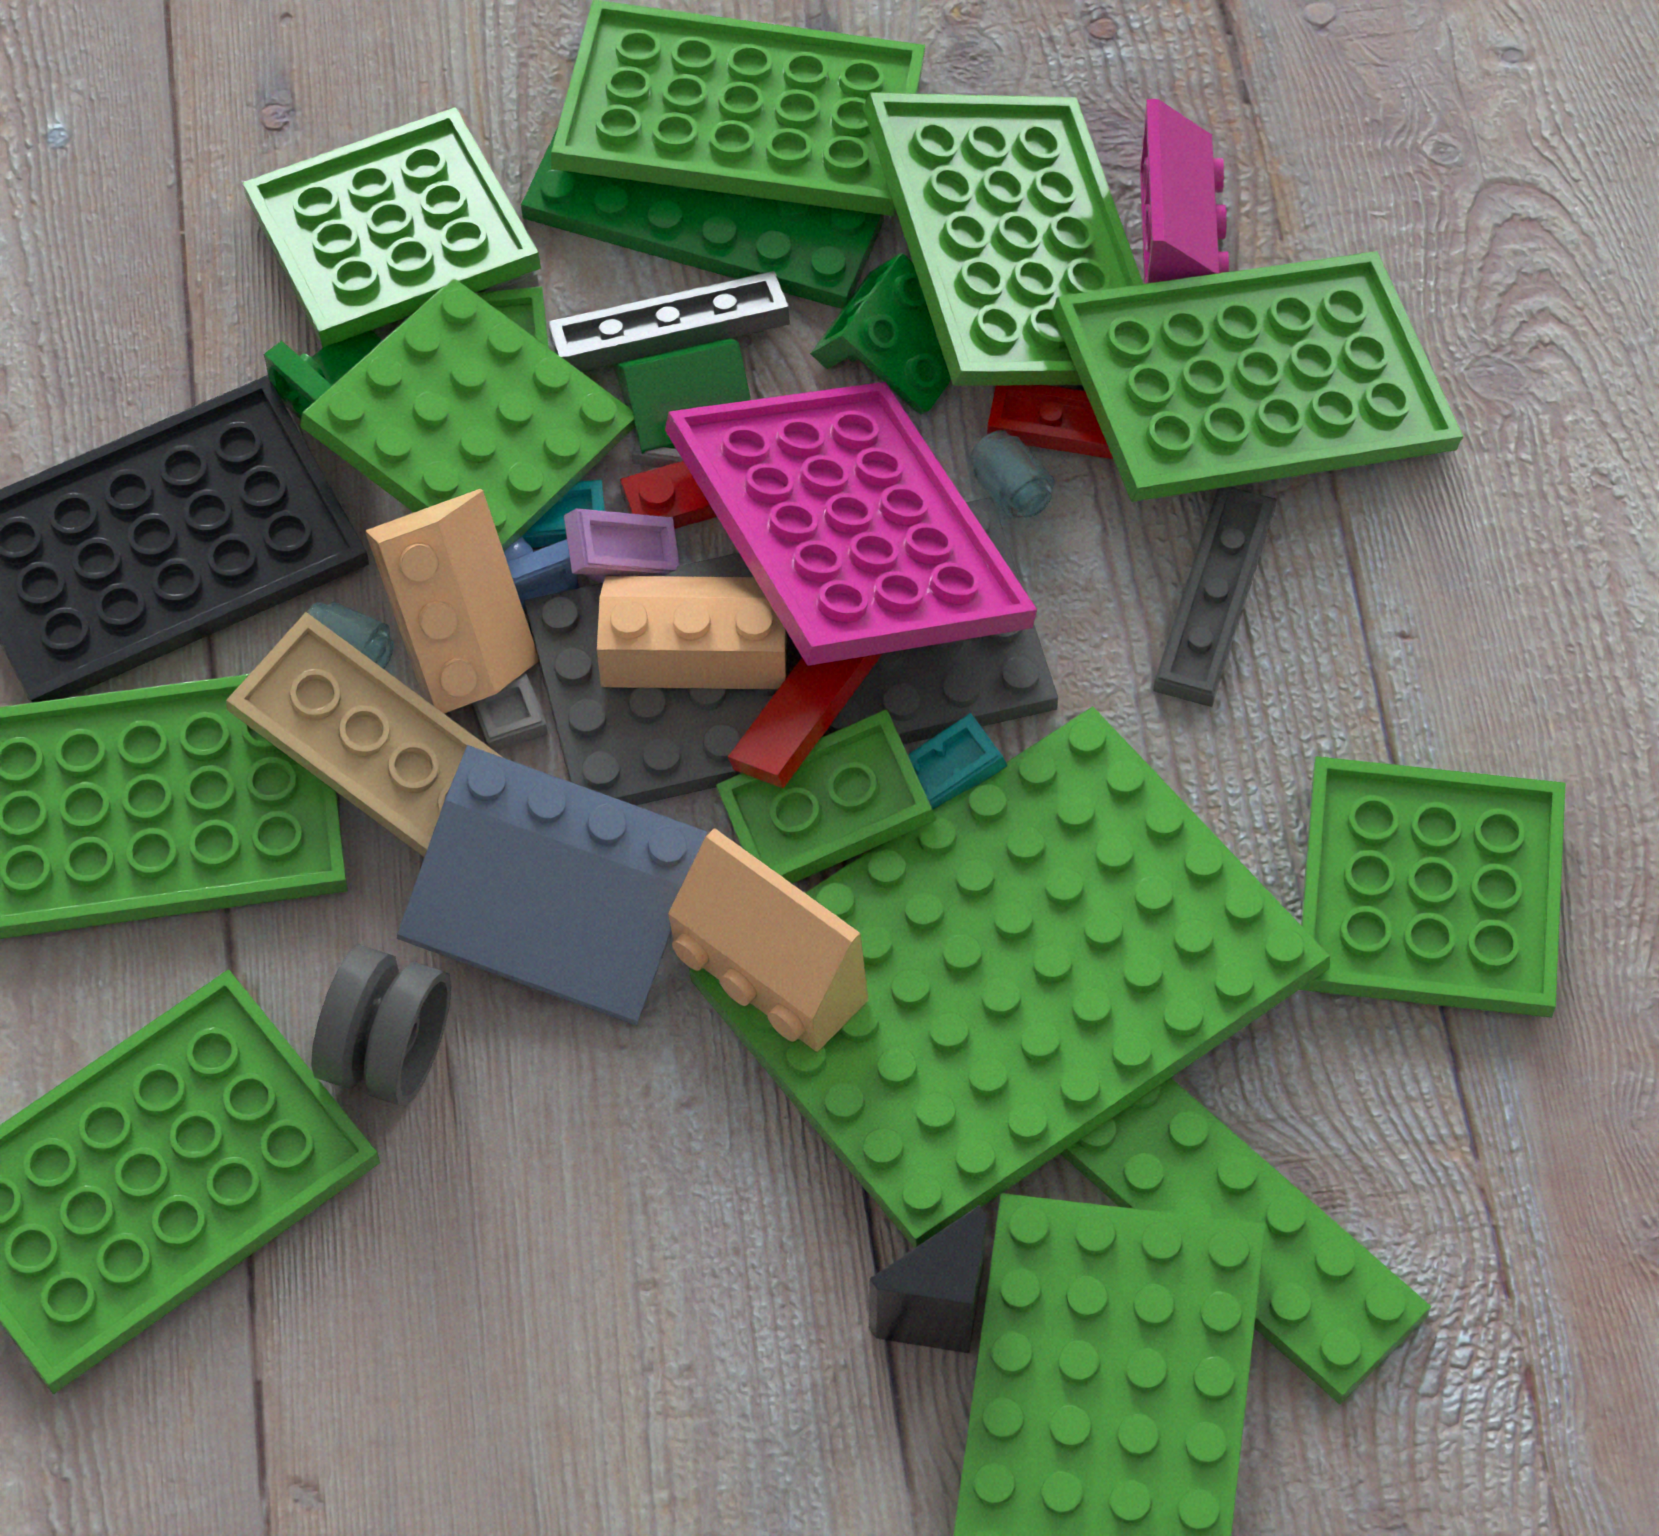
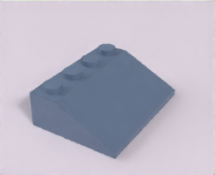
(550, 885)

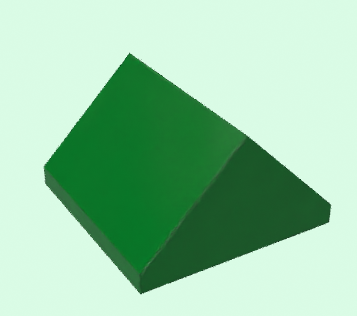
(680, 381)

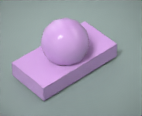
(620, 544)

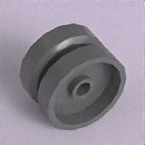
(381, 1025)

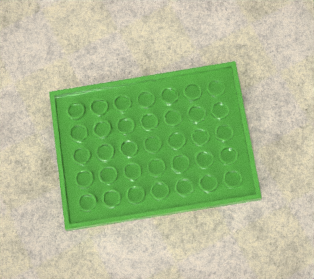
(1028, 975)

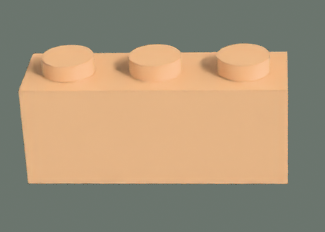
(454, 600)
(689, 634)
(768, 943)

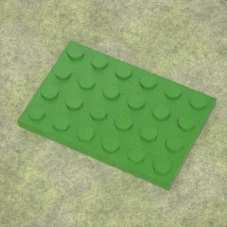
(731, 106)
(999, 222)
(1255, 375)
(153, 811)
(160, 1176)
(1110, 1373)

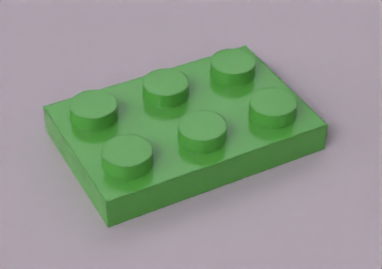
(839, 803)

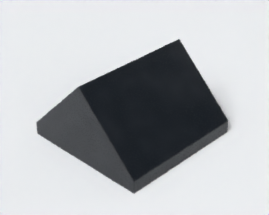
(933, 1289)

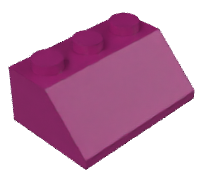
(1179, 198)

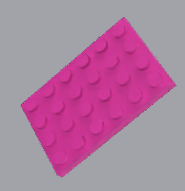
(849, 522)

